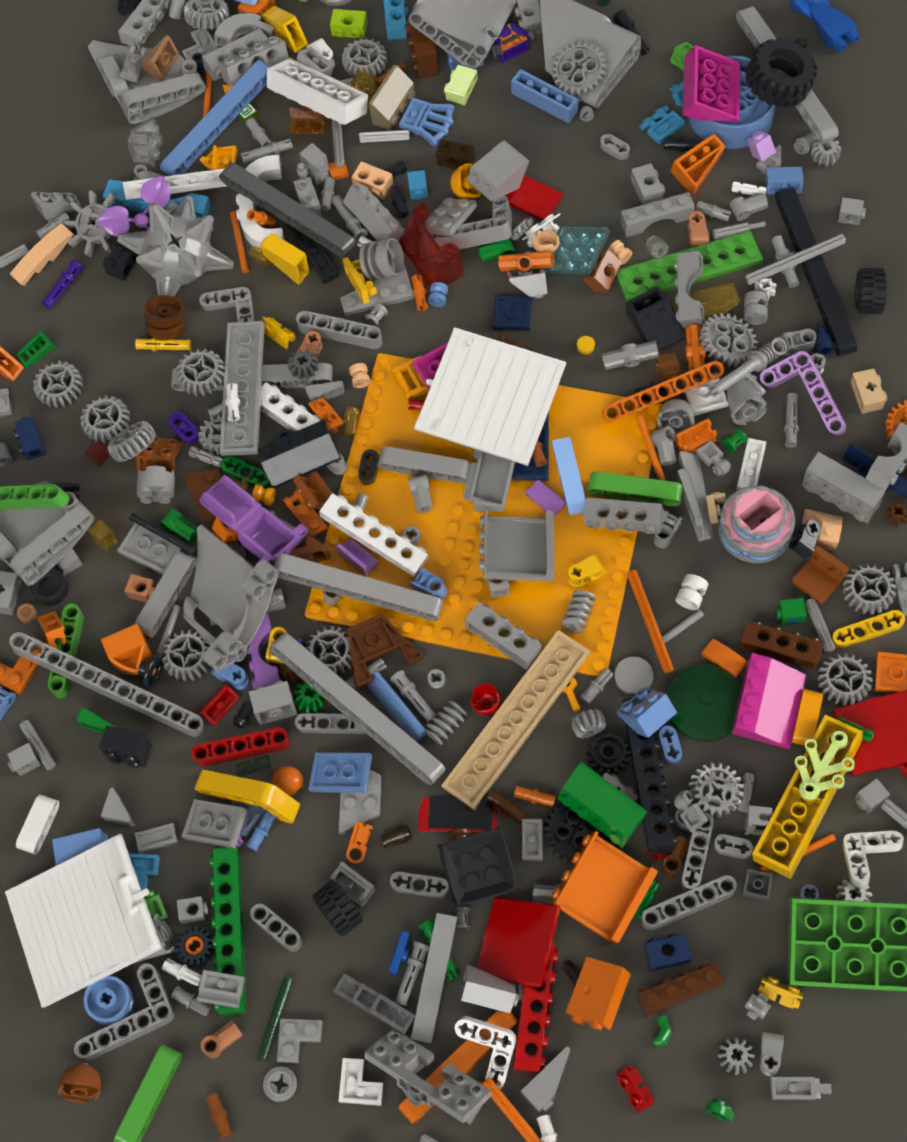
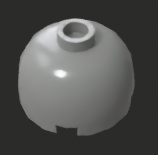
(676, 414)

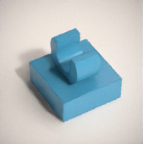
(678, 93)

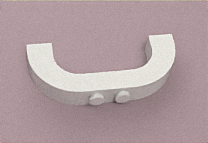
(266, 169)

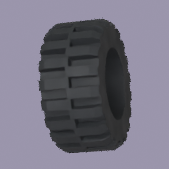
(788, 58)

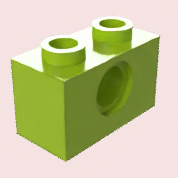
(348, 23)

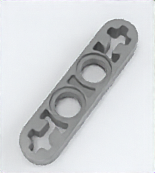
(332, 728)

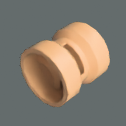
(620, 251)
(359, 374)

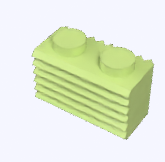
(461, 84)

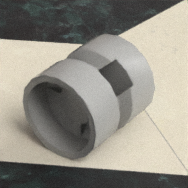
(755, 307)

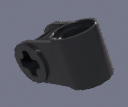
(805, 538)

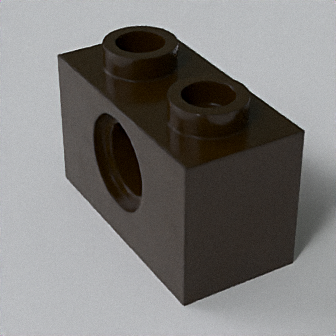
(454, 154)

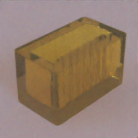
(102, 535)

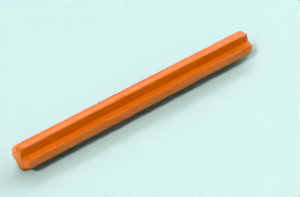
(650, 621)

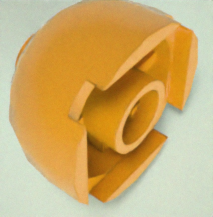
(461, 186)

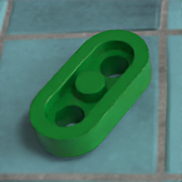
(719, 1110)

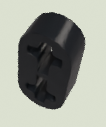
(364, 466)

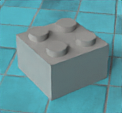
(273, 702)

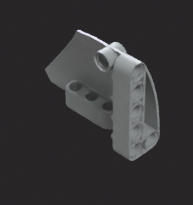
(572, 22)
(149, 95)
(39, 538)

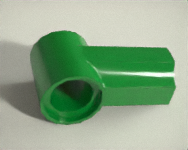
(495, 249)
(176, 523)

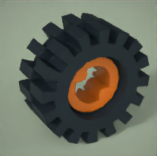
(202, 953)

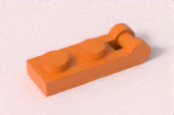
(305, 514)

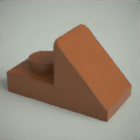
(313, 551)

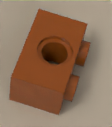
(603, 272)

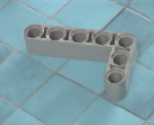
(483, 231)
(131, 1021)

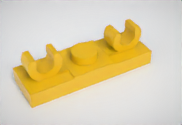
(354, 273)

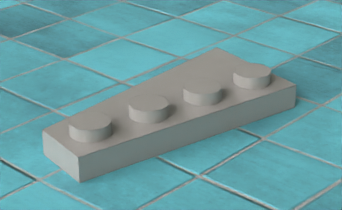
(389, 291)

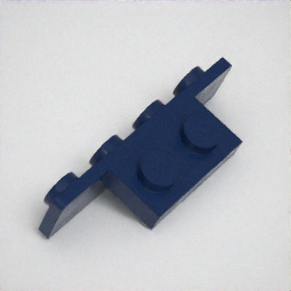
(864, 461)

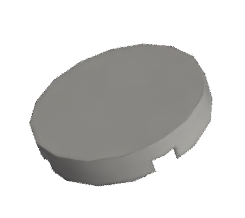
(633, 675)

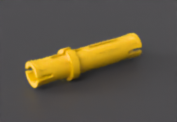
(182, 344)

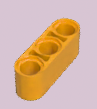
(807, 716)

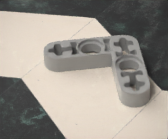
(239, 303)

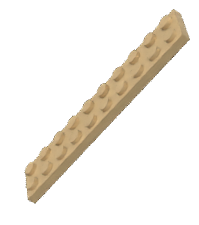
(515, 719)

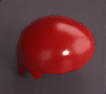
(485, 699)

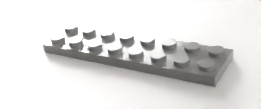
(243, 368)

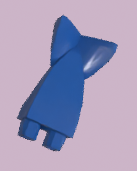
(831, 23)

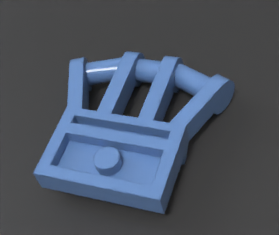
(419, 112)

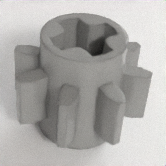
(757, 1006)

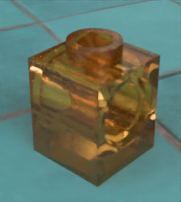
(668, 366)

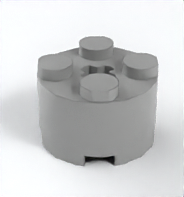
(155, 485)

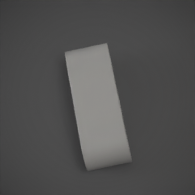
(269, 920)

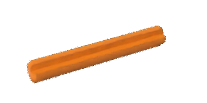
(510, 1112)

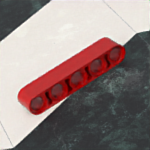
(231, 744)

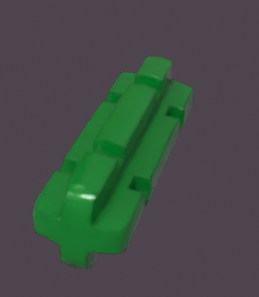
(867, 734)
(647, 899)

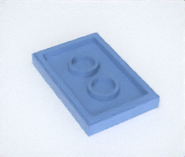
(340, 772)

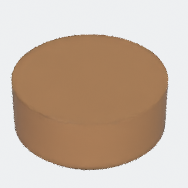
(27, 613)

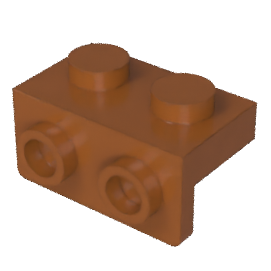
(313, 489)

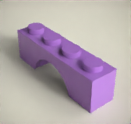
(264, 674)

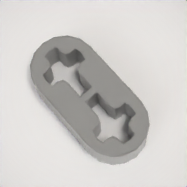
(614, 147)
(731, 851)

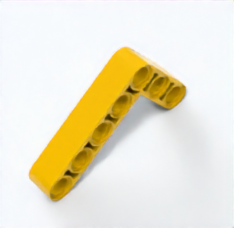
(248, 792)

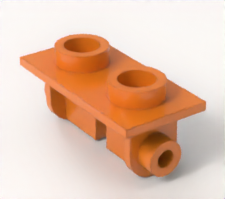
(325, 411)

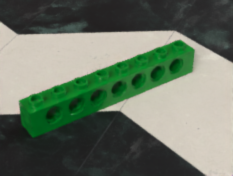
(221, 858)

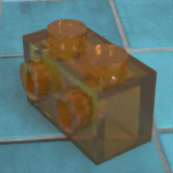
(306, 121)

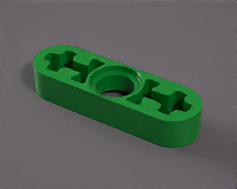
(240, 466)

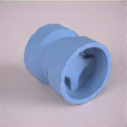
(437, 296)

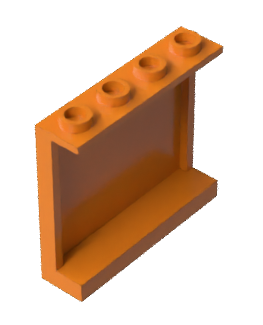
(603, 888)

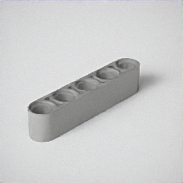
(347, 333)
(422, 463)
(166, 593)
(695, 895)

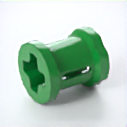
(734, 440)

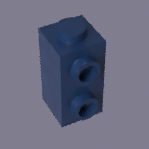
(30, 438)

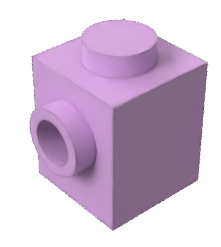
(761, 145)

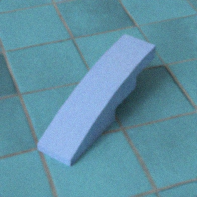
(569, 475)

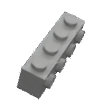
(372, 213)

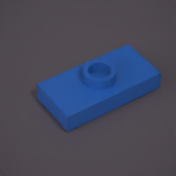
(401, 953)

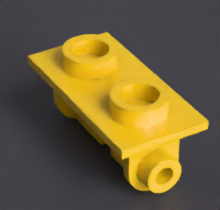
(279, 335)
(788, 994)

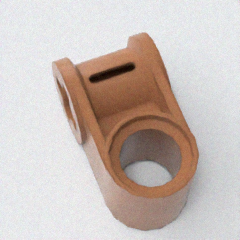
(697, 229)
(312, 342)

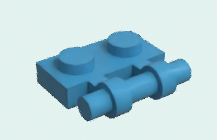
(665, 127)

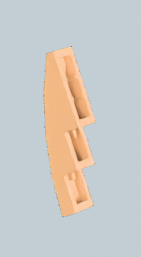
(45, 250)

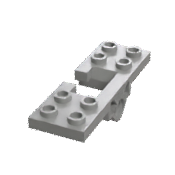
(404, 1058)

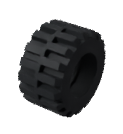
(870, 291)
(337, 908)

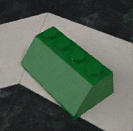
(602, 805)

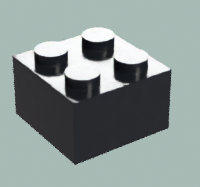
(125, 746)

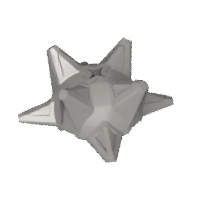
(176, 247)

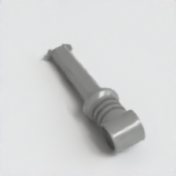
(756, 362)

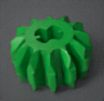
(303, 699)

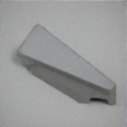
(694, 494)

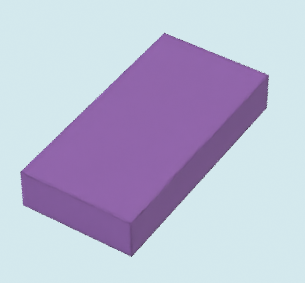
(545, 497)

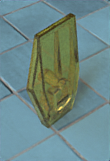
(715, 299)

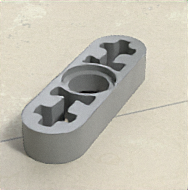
(424, 892)

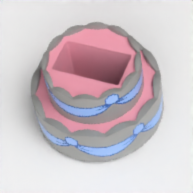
(741, 526)

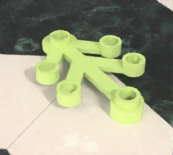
(822, 768)

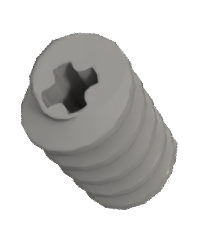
(577, 611)
(445, 721)

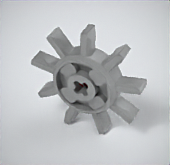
(87, 224)

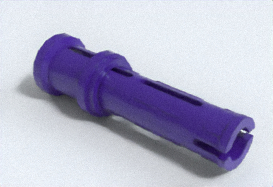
(67, 277)

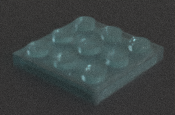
(578, 250)

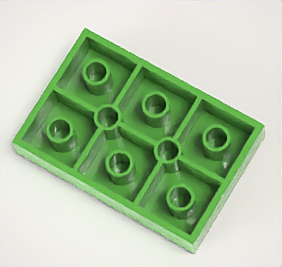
(847, 944)

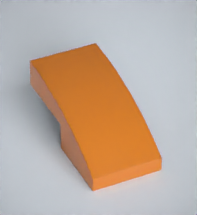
(724, 657)

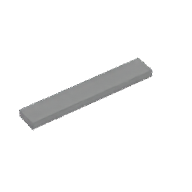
(434, 978)

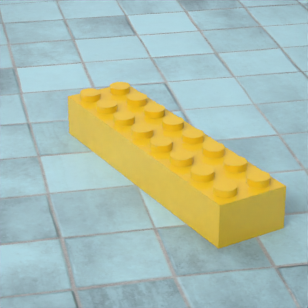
(797, 818)

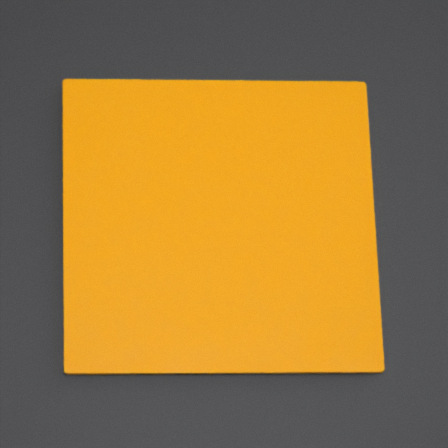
(453, 528)

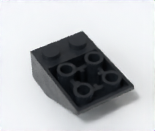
(654, 319)

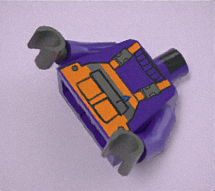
(512, 42)

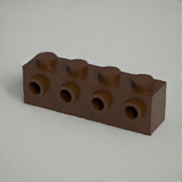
(680, 990)

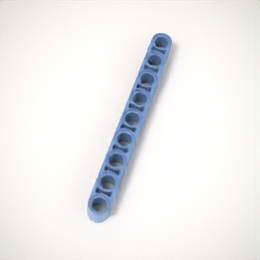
(216, 120)

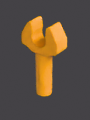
(569, 690)

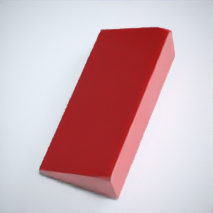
(218, 704)

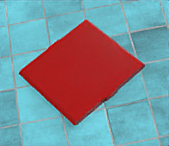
(888, 721)
(518, 940)

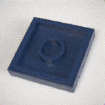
(512, 313)

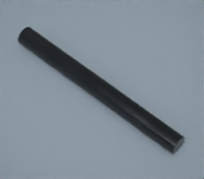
(161, 533)

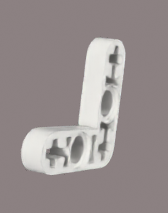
(862, 847)
(498, 1046)

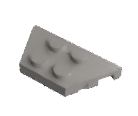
(361, 806)

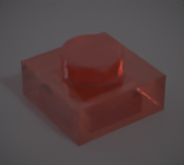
(98, 453)

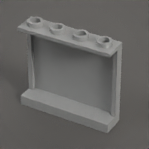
(517, 547)

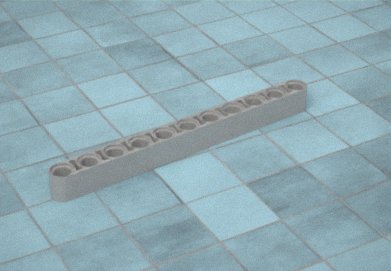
(810, 108)
(100, 676)
(357, 709)

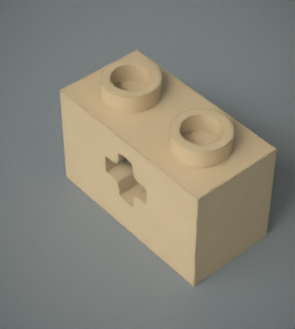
(868, 391)

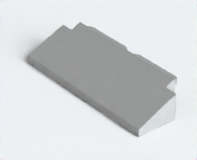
(488, 482)

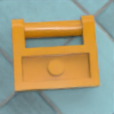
(420, 386)

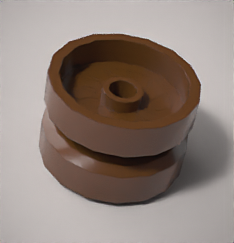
(164, 317)

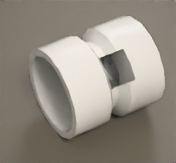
(691, 592)

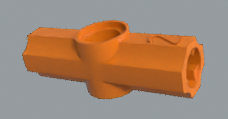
(537, 260)
(694, 349)

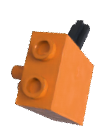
(596, 992)

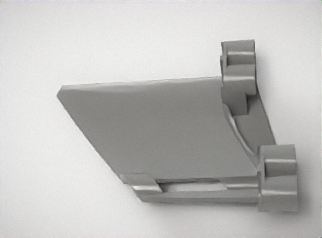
(229, 594)

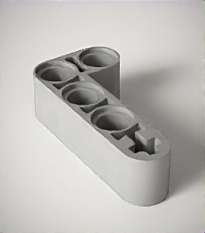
(694, 851)

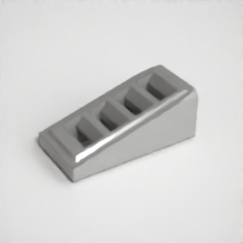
(325, 390)

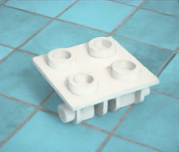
(546, 224)

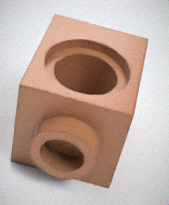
(135, 583)

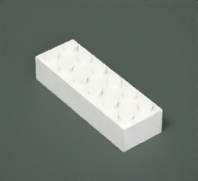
(317, 91)

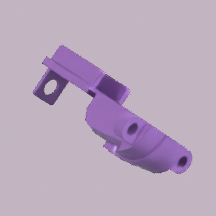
(255, 525)

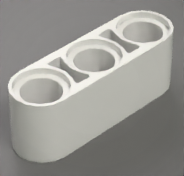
(37, 824)

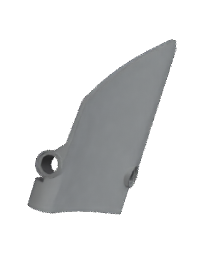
(462, 26)

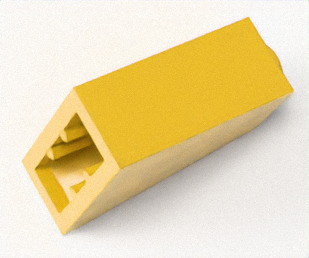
(286, 27)
(286, 257)

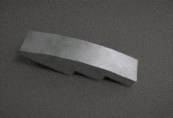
(374, 1003)

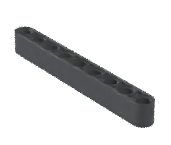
(287, 210)

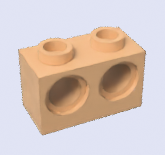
(375, 179)

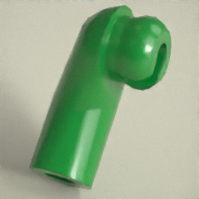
(664, 1033)

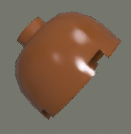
(80, 1083)

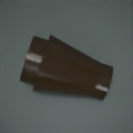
(397, 836)

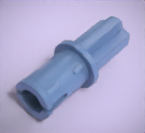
(260, 831)

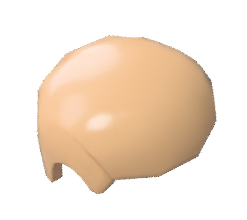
(545, 241)

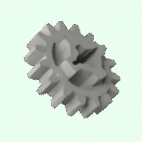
(213, 440)
(720, 802)

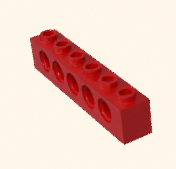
(523, 1061)

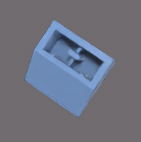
(647, 711)

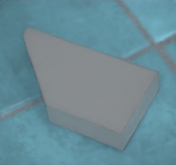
(772, 161)

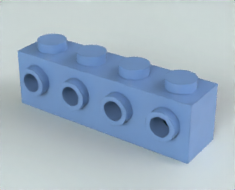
(544, 96)

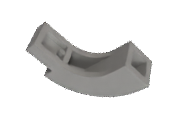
(239, 26)

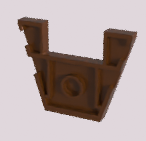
(372, 640)

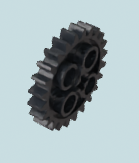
(557, 822)

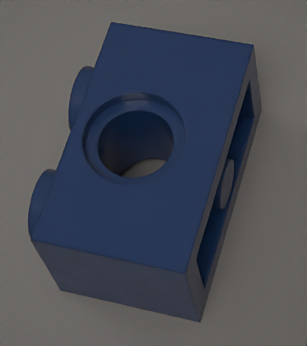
(658, 961)

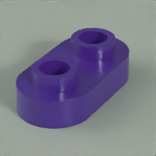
(184, 428)

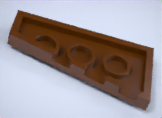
(197, 484)

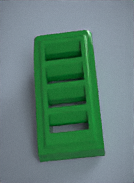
(36, 341)
(91, 721)

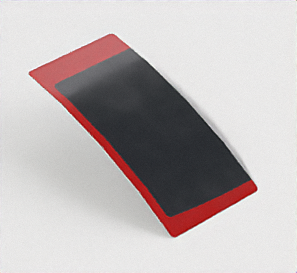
(450, 813)

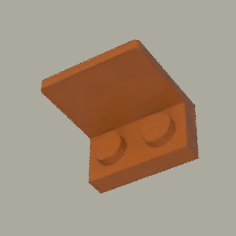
(160, 453)
(821, 575)

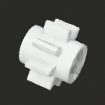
(766, 286)

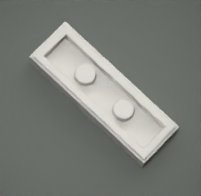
(751, 463)

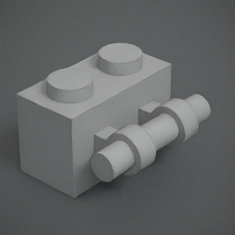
(313, 165)

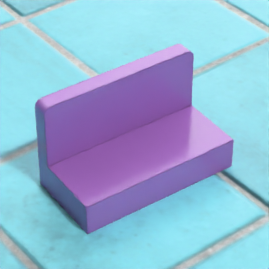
(357, 557)

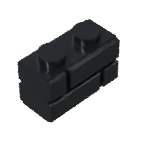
(119, 261)

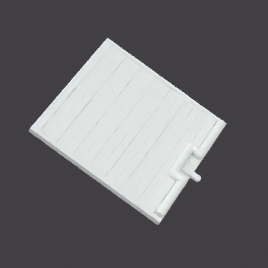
(490, 396)
(82, 920)

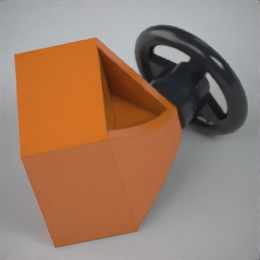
(132, 656)

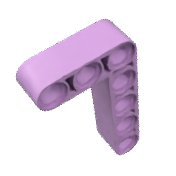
(812, 387)

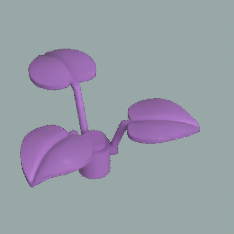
(116, 219)

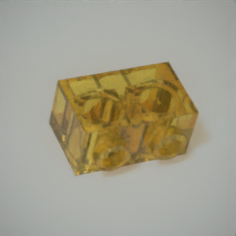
(365, 83)

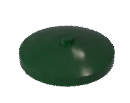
(704, 702)

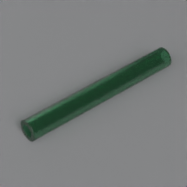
(275, 1019)

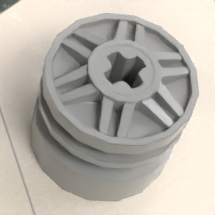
(381, 259)

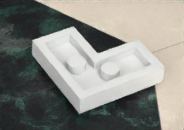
(354, 1089)

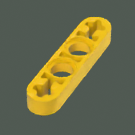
(867, 627)

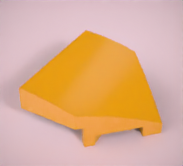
(220, 157)

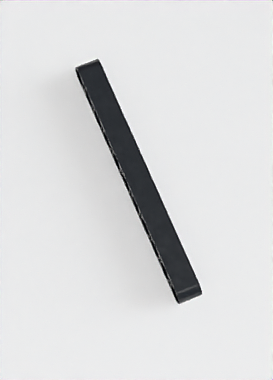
(816, 273)

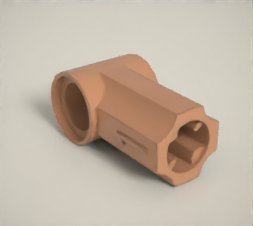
(223, 1038)

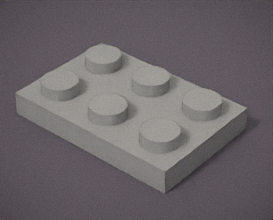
(449, 216)
(148, 549)
(214, 823)

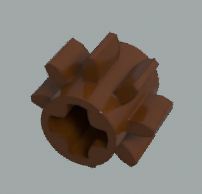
(896, 514)
(289, 675)

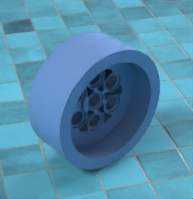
(753, 116)

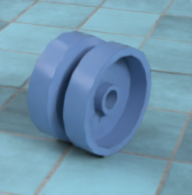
(113, 990)

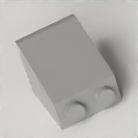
(498, 171)

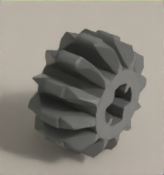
(303, 364)

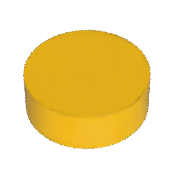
(585, 345)

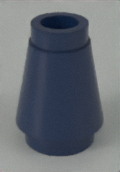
(824, 343)

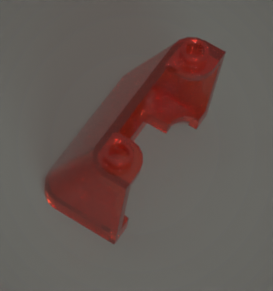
(430, 260)

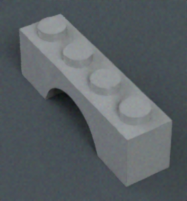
(639, 218)
(689, 269)
(885, 469)

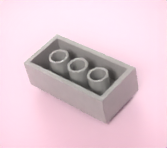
(842, 487)

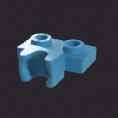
(145, 866)

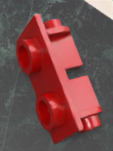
(639, 1097)

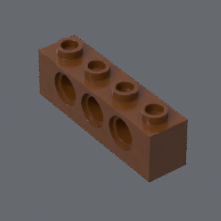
(787, 653)

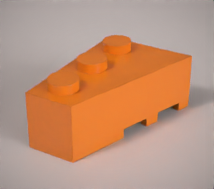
(697, 163)

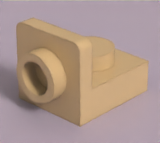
(713, 502)

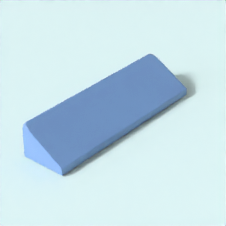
(396, 708)

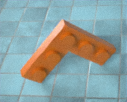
(18, 677)

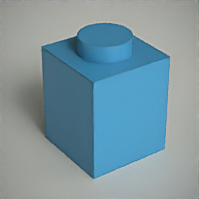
(417, 184)

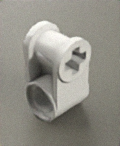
(322, 49)

